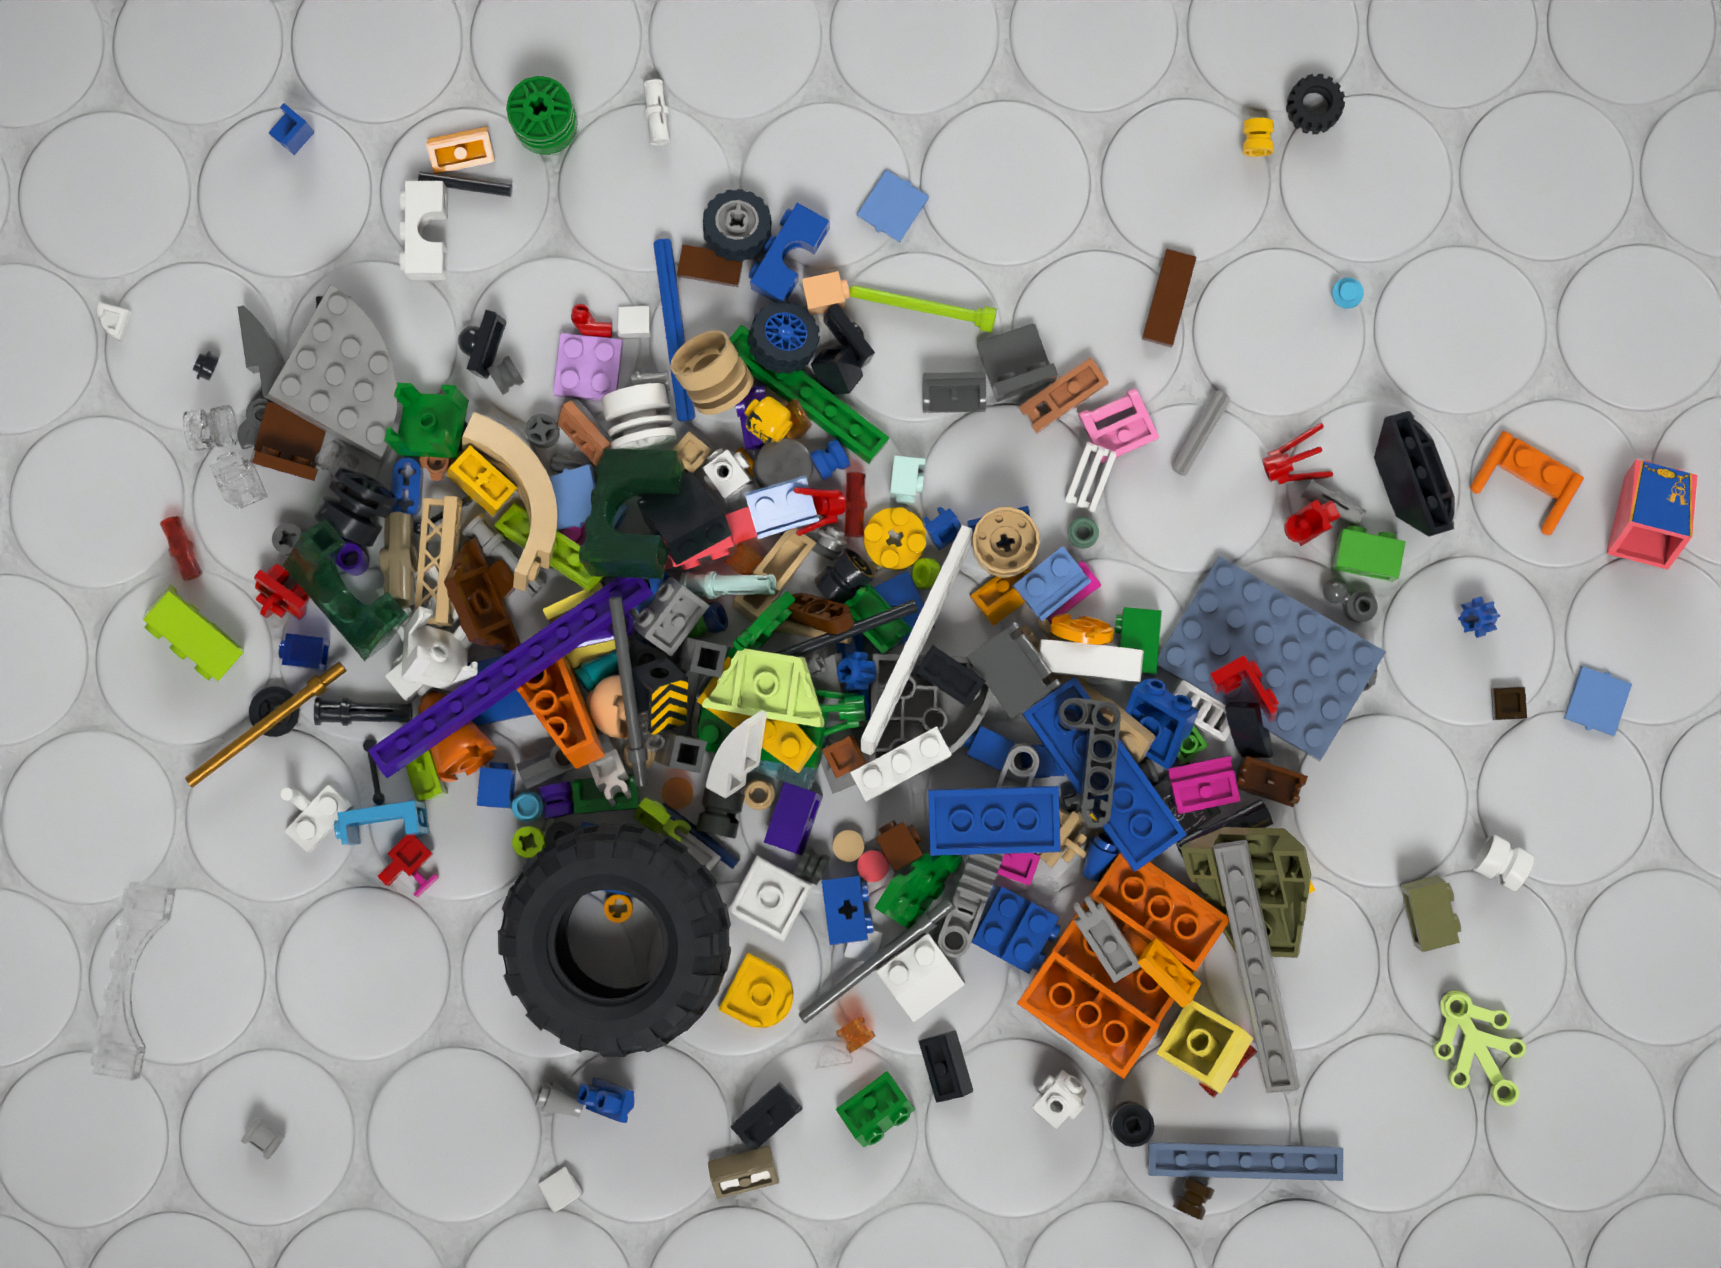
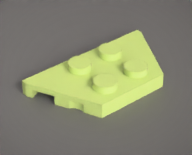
(767, 683)

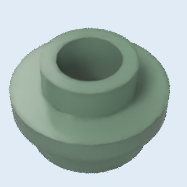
(1087, 523)

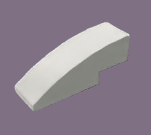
(1092, 660)
(737, 756)

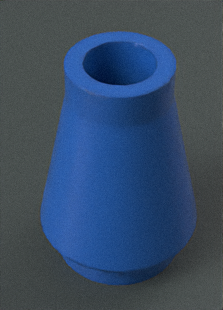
(1099, 856)

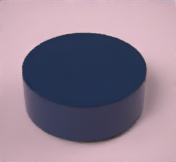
(715, 618)

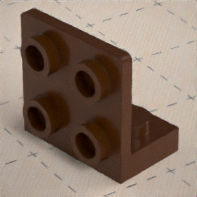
(287, 443)

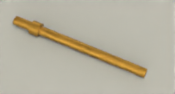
(315, 686)

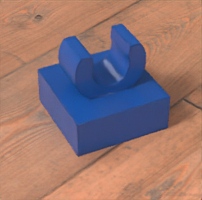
(943, 528)

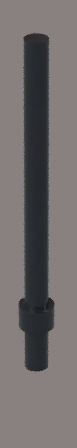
(859, 627)

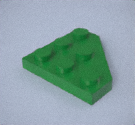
(914, 893)

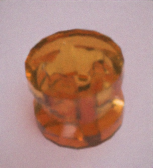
(744, 560)
(855, 1033)

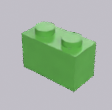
(1368, 554)

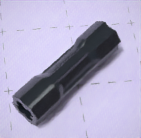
(1250, 816)

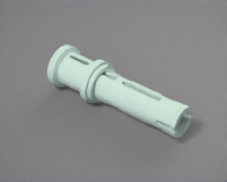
(714, 584)

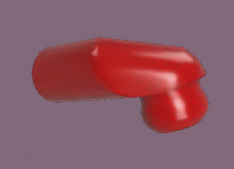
(587, 325)

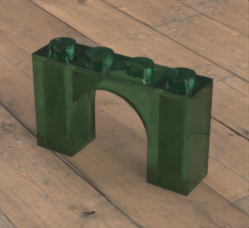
(621, 477)
(315, 570)

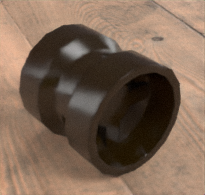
(1194, 1196)

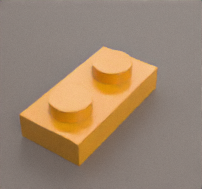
(1169, 972)

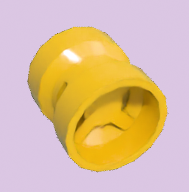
(1258, 137)

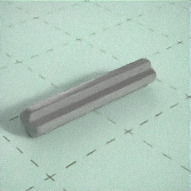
(1200, 433)

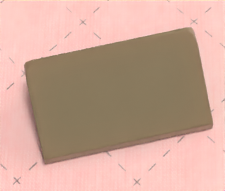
(743, 1172)

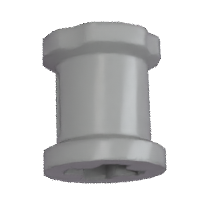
(263, 1138)

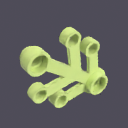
(1475, 1043)

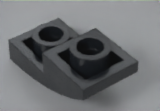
(1248, 730)

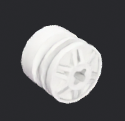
(637, 411)

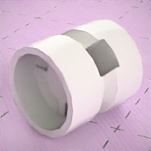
(1507, 865)

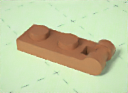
(1064, 394)

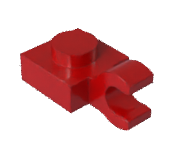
(407, 856)

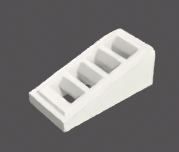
(1222, 730)

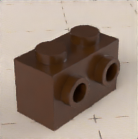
(899, 844)

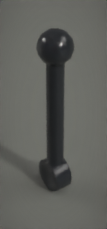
(417, 527)
(378, 797)

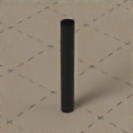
(468, 184)

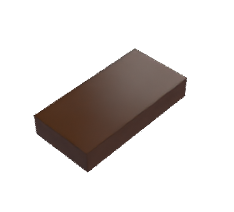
(705, 266)

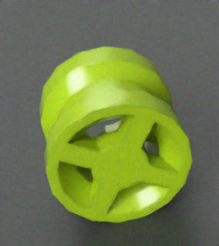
(532, 843)

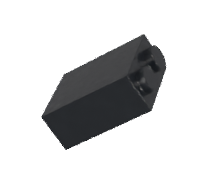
(685, 520)

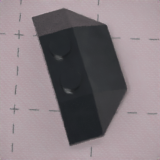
(1414, 475)

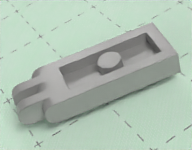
(1106, 939)

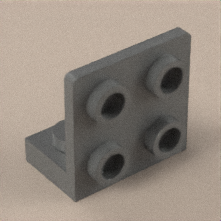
(1016, 362)

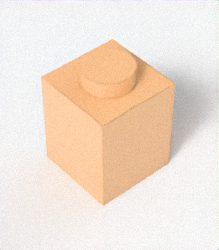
(824, 292)

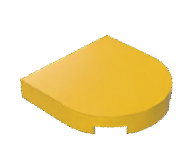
(759, 994)

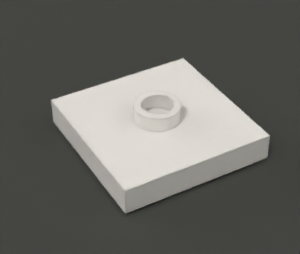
(770, 898)

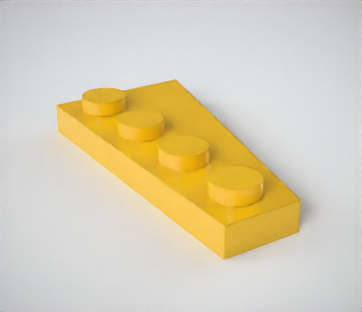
(781, 738)

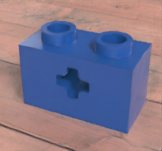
(835, 894)

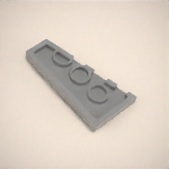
(830, 682)

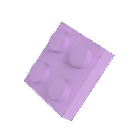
(587, 366)

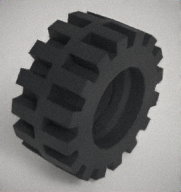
(1321, 86)

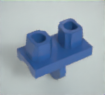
(607, 1099)

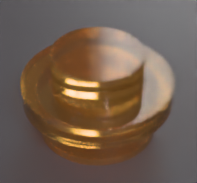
(677, 793)

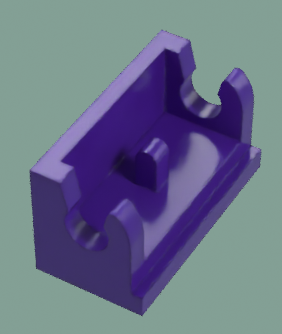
(793, 818)

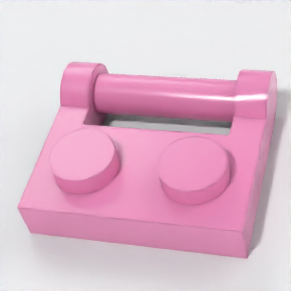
(1125, 434)

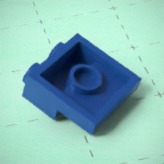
(1165, 716)
(1016, 930)

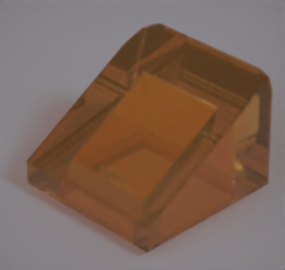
(800, 421)

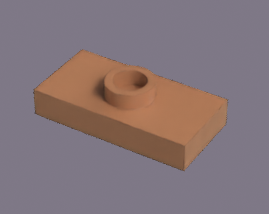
(582, 432)

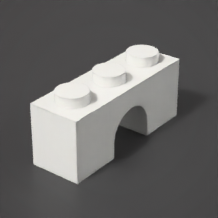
(422, 204)
(901, 764)

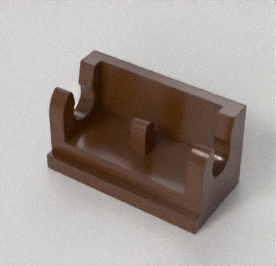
(1269, 781)

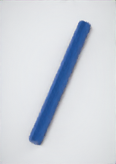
(672, 320)

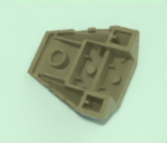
(1280, 876)

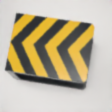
(662, 691)

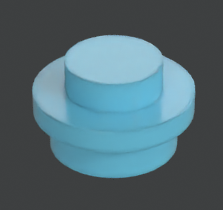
(1347, 293)
(527, 806)

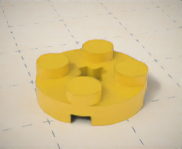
(890, 556)

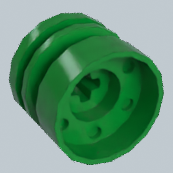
(549, 130)

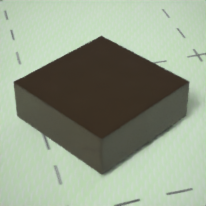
(1509, 703)

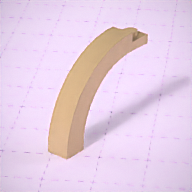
(526, 472)

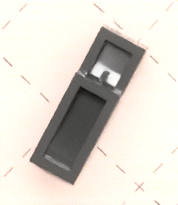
(259, 350)

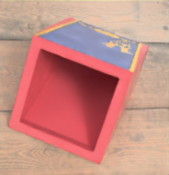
(1653, 514)

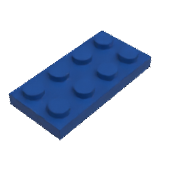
(994, 820)

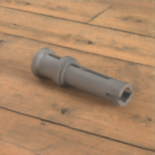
(494, 545)

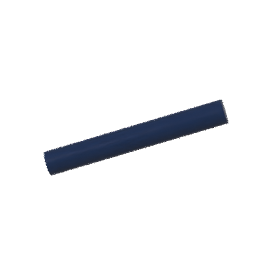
(726, 856)

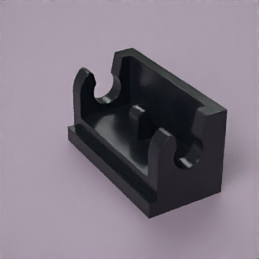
(766, 1116)

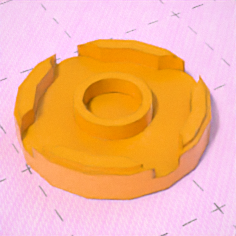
(1082, 630)

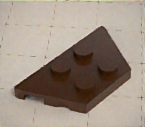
(479, 601)

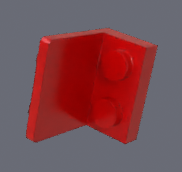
(1229, 678)

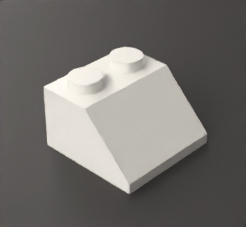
(920, 977)

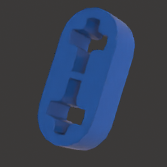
(415, 485)

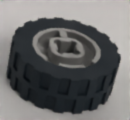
(737, 225)

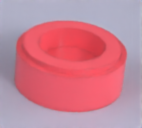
(872, 866)

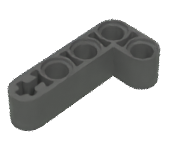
(1092, 763)

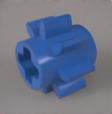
(1479, 617)
(856, 671)

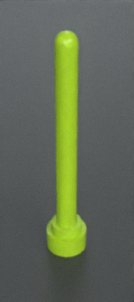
(981, 317)

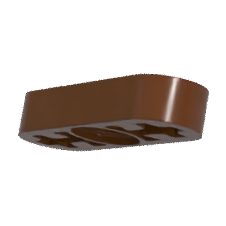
(820, 613)

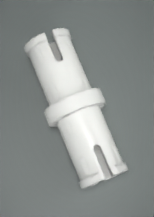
(656, 112)

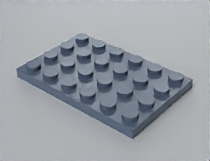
(1303, 656)

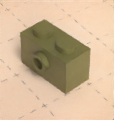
(1431, 913)

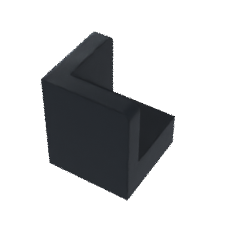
(837, 369)

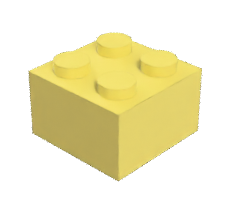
(1205, 1046)

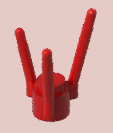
(1278, 465)
(827, 504)

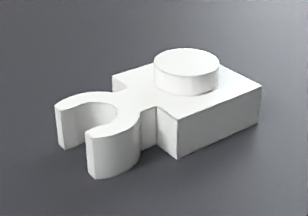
(610, 775)

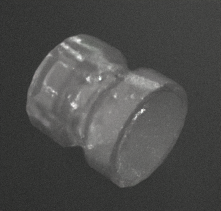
(333, 457)

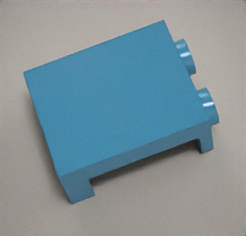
(412, 812)

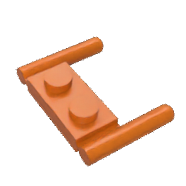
(1534, 469)

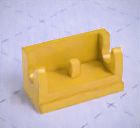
(481, 481)

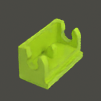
(424, 778)

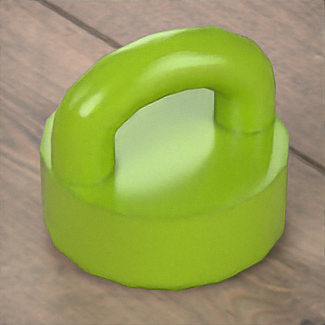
(925, 573)

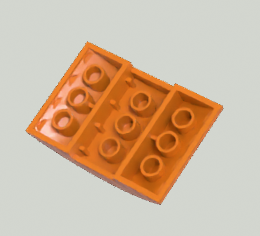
(1078, 995)

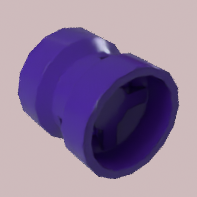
(554, 793)

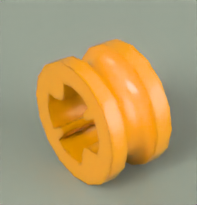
(625, 915)

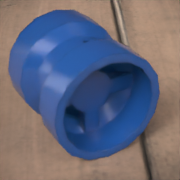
(830, 459)

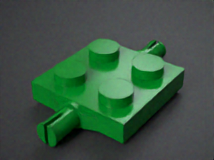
(762, 629)

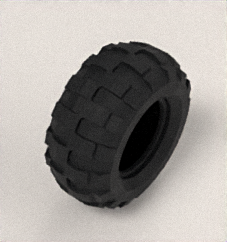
(550, 981)

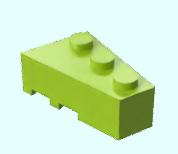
(192, 635)

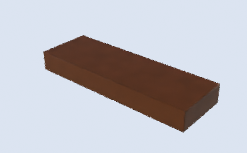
(1169, 298)

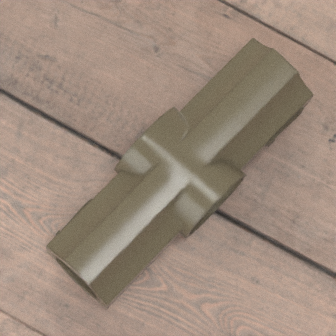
(399, 558)

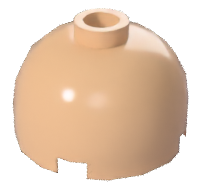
(607, 707)

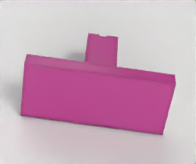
(425, 884)

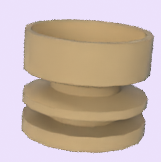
(712, 372)
(1013, 525)

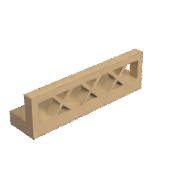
(449, 550)

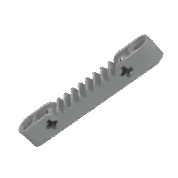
(982, 869)

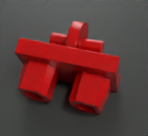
(1310, 522)
(278, 598)

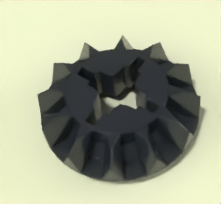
(260, 708)

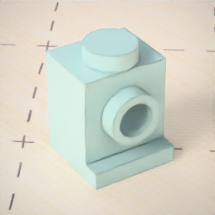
(906, 479)

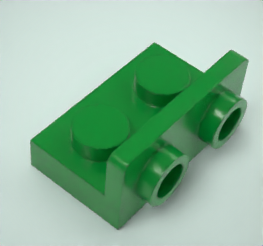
(875, 1110)

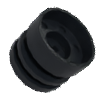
(358, 501)

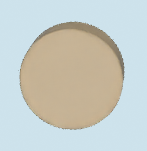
(848, 846)

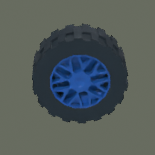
(783, 337)

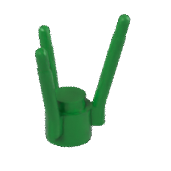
(849, 708)

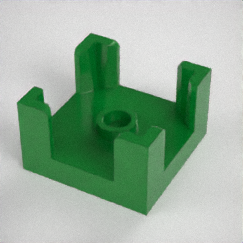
(429, 422)

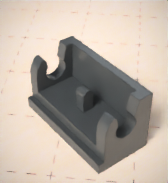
(954, 392)

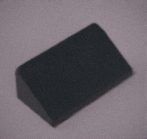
(946, 1066)

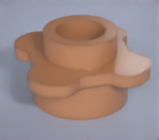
(436, 471)

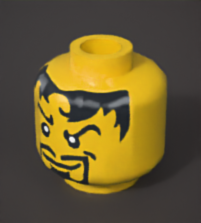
(768, 420)

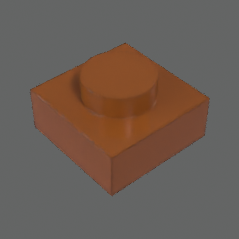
(844, 756)

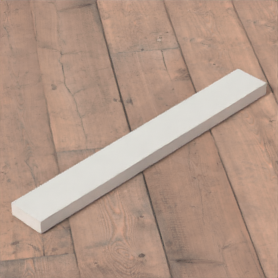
(916, 641)

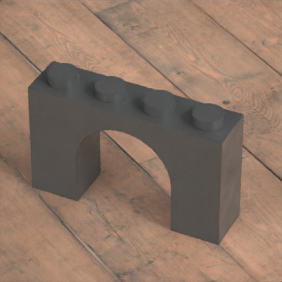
(699, 662)

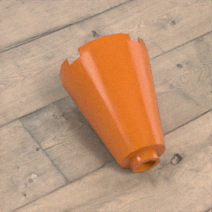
(462, 750)

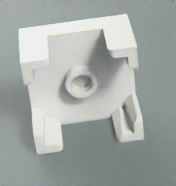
(435, 655)

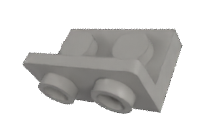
(670, 616)

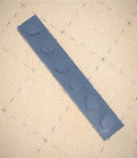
(1245, 1161)

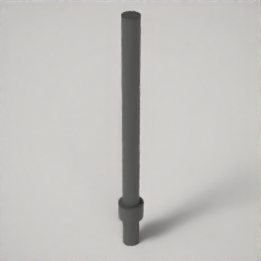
(637, 751)
(924, 924)

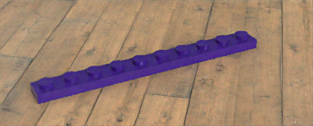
(505, 675)

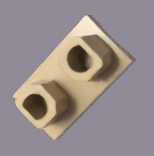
(1069, 828)

